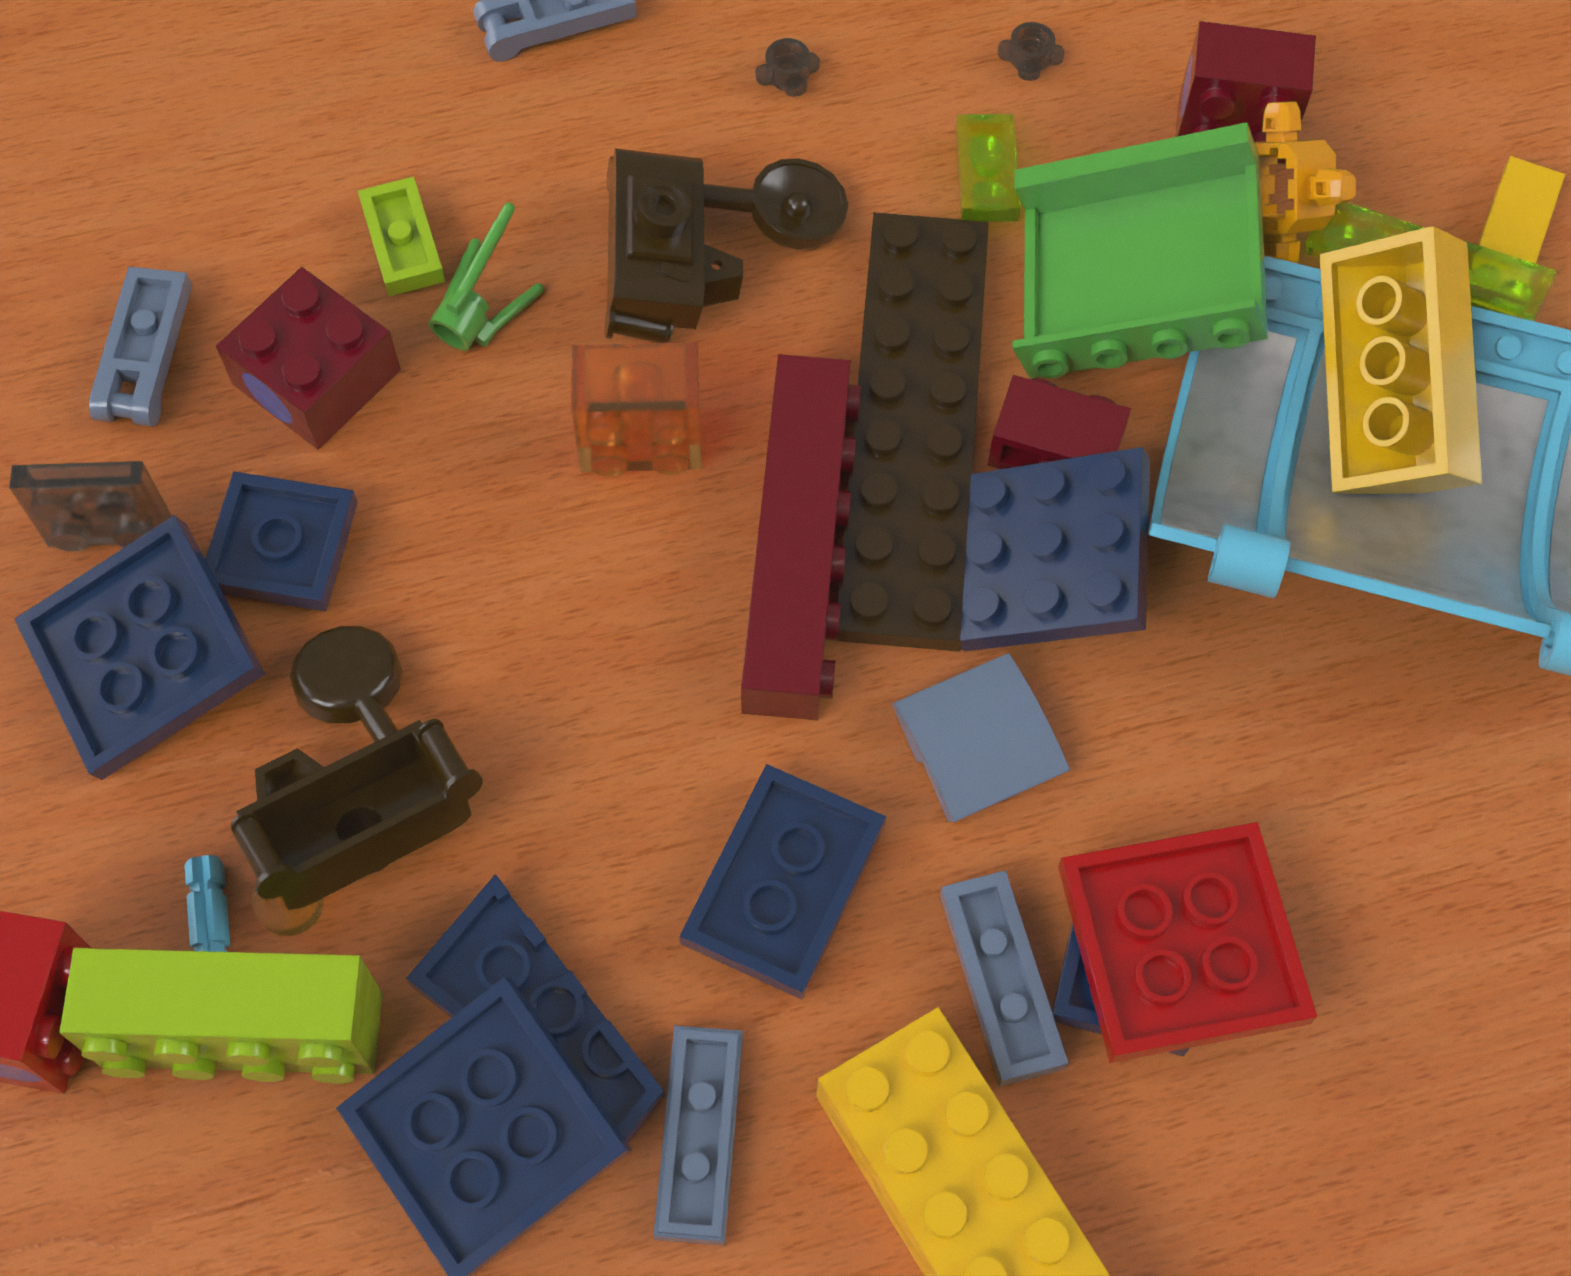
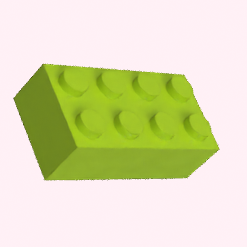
(223, 1013)

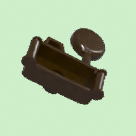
(656, 234)
(356, 816)

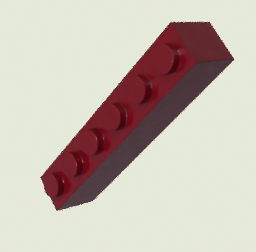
(797, 537)

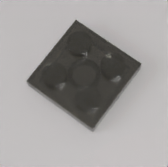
(89, 502)

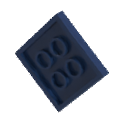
(1057, 551)
(138, 647)
(483, 1129)

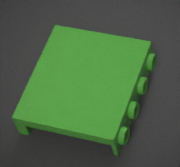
(1142, 253)

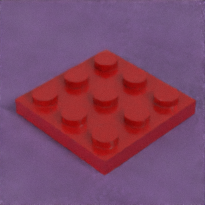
(1185, 942)

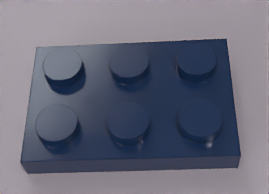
(783, 881)

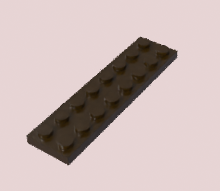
(914, 433)

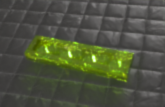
(1496, 279)

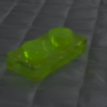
(987, 167)

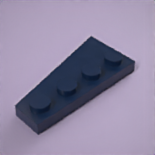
(500, 941)

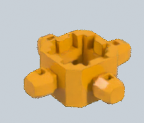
(1315, 184)

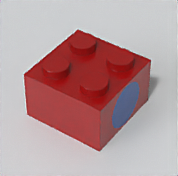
(32, 999)

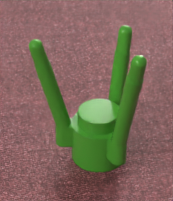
(463, 312)

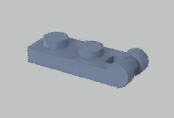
(543, 21)
(140, 346)

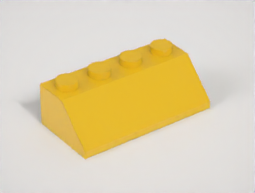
(1400, 365)

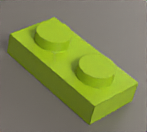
(401, 236)

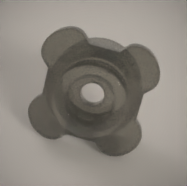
(1031, 50)
(787, 66)

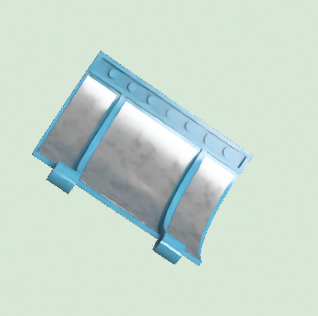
(1255, 481)

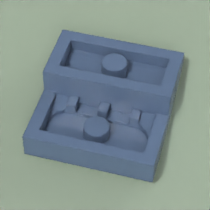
(980, 737)

